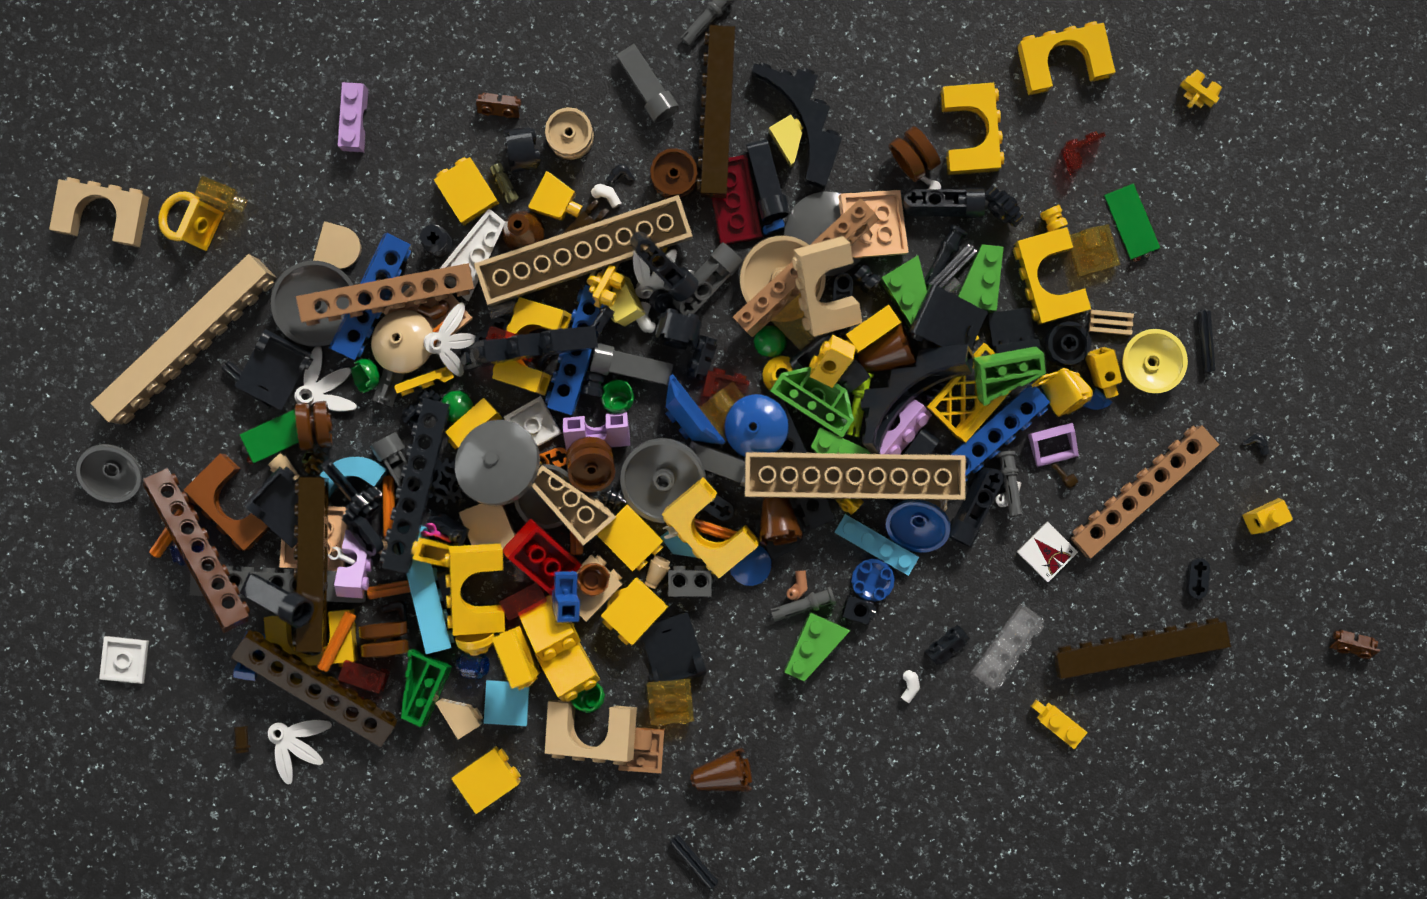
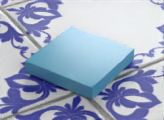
(505, 704)

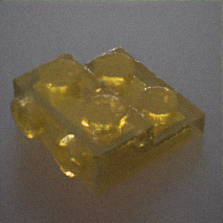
(670, 702)

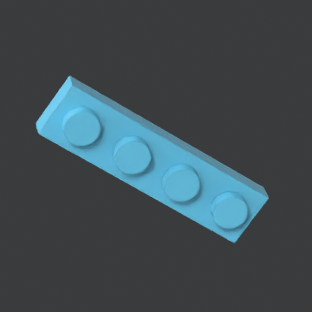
(876, 544)

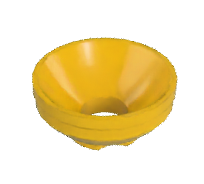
(772, 366)
(475, 643)

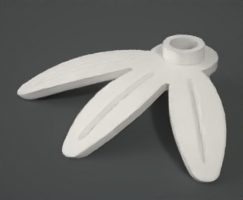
(646, 283)
(446, 341)
(317, 389)
(297, 747)

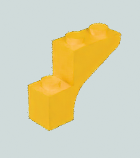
(430, 551)

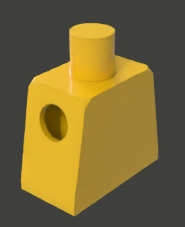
(554, 199)
(1101, 362)
(1268, 515)

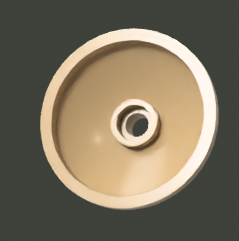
(407, 352)

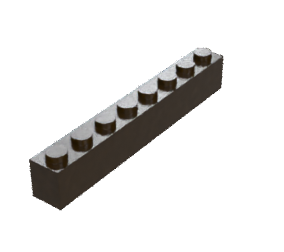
(717, 111)
(312, 559)
(1141, 649)

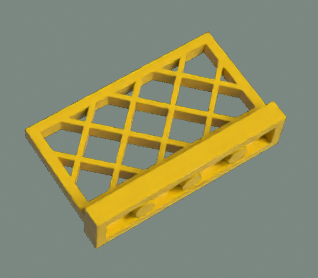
(975, 417)

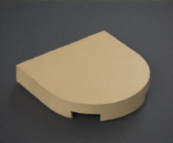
(338, 246)

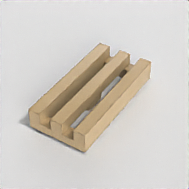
(1128, 323)

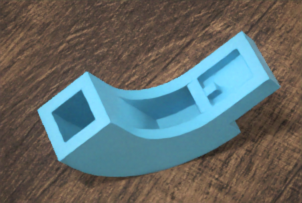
(365, 468)

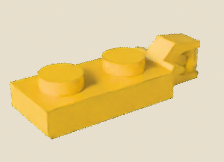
(425, 381)
(1059, 723)

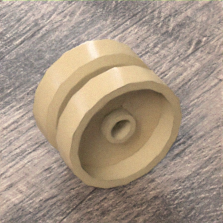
(564, 122)

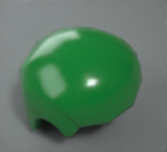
(770, 341)
(365, 375)
(617, 396)
(460, 404)
(589, 700)

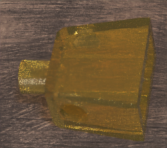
(211, 192)

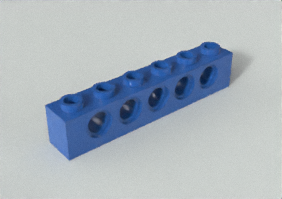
(387, 245)
(1030, 396)
(553, 399)

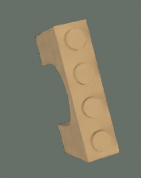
(75, 196)
(810, 265)
(563, 741)

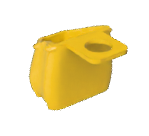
(1065, 391)

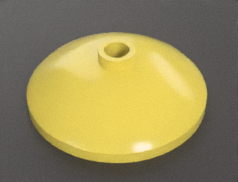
(1167, 354)

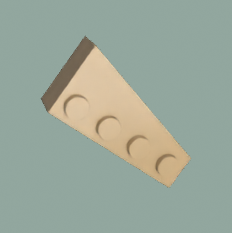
(574, 508)

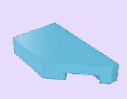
(677, 546)

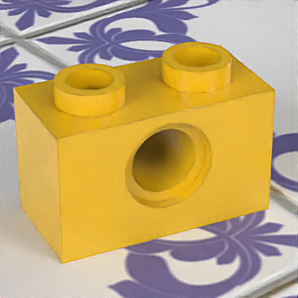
(832, 361)

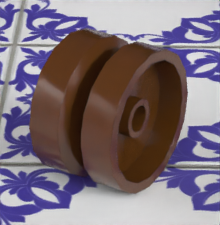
(914, 154)
(669, 162)
(317, 425)
(590, 464)
(384, 642)

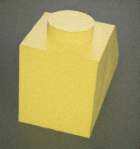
(787, 137)
(627, 304)

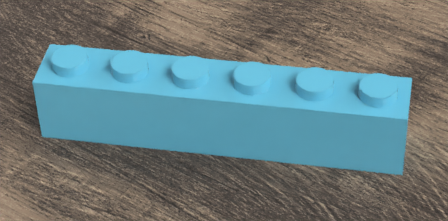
(427, 603)

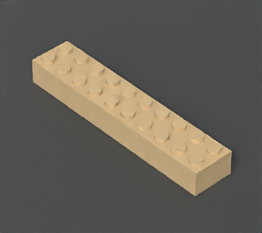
(580, 251)
(184, 341)
(855, 476)

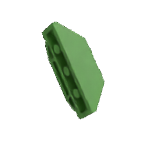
(816, 400)

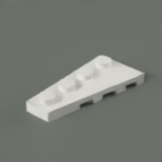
(476, 247)

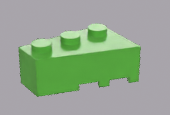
(983, 278)
(906, 288)
(1005, 371)
(832, 444)
(813, 645)

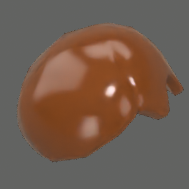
(593, 579)

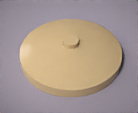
(767, 261)

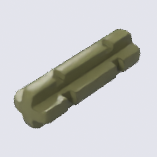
(504, 183)

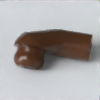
(435, 312)

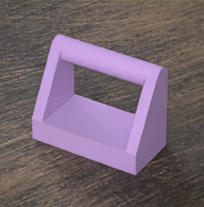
(1035, 437)

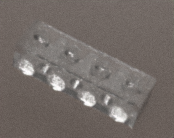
(1008, 646)

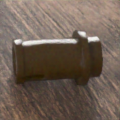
(241, 739)

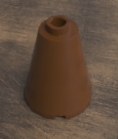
(529, 233)
(888, 352)
(778, 522)
(725, 773)

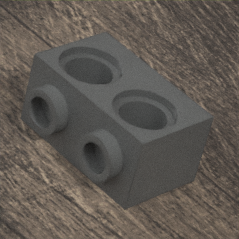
(690, 589)

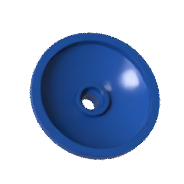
(770, 421)
(918, 525)

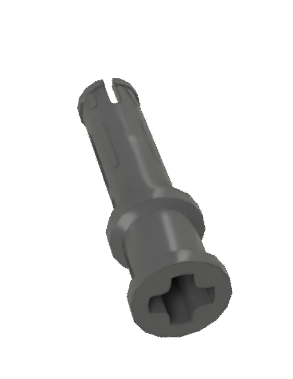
(713, 10)
(1009, 474)
(813, 601)

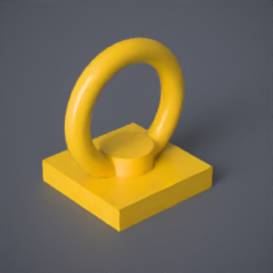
(197, 224)

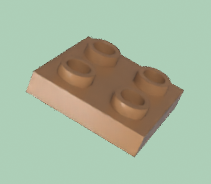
(647, 751)

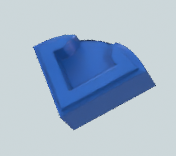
(777, 225)
(1098, 401)

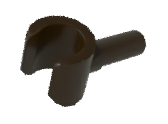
(1069, 481)

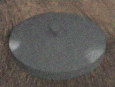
(812, 217)
(300, 280)
(497, 462)
(658, 475)

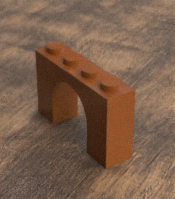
(206, 491)

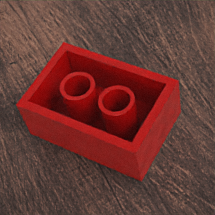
(539, 555)

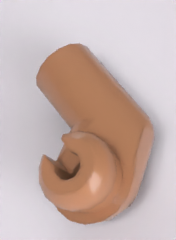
(799, 587)

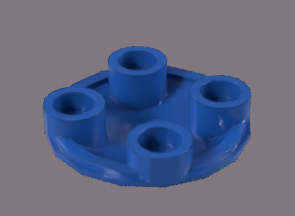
(753, 568)
(873, 580)

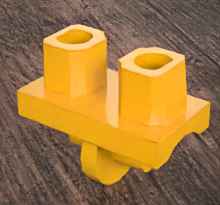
(1199, 94)
(601, 286)

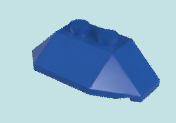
(689, 416)

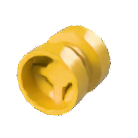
(1054, 218)

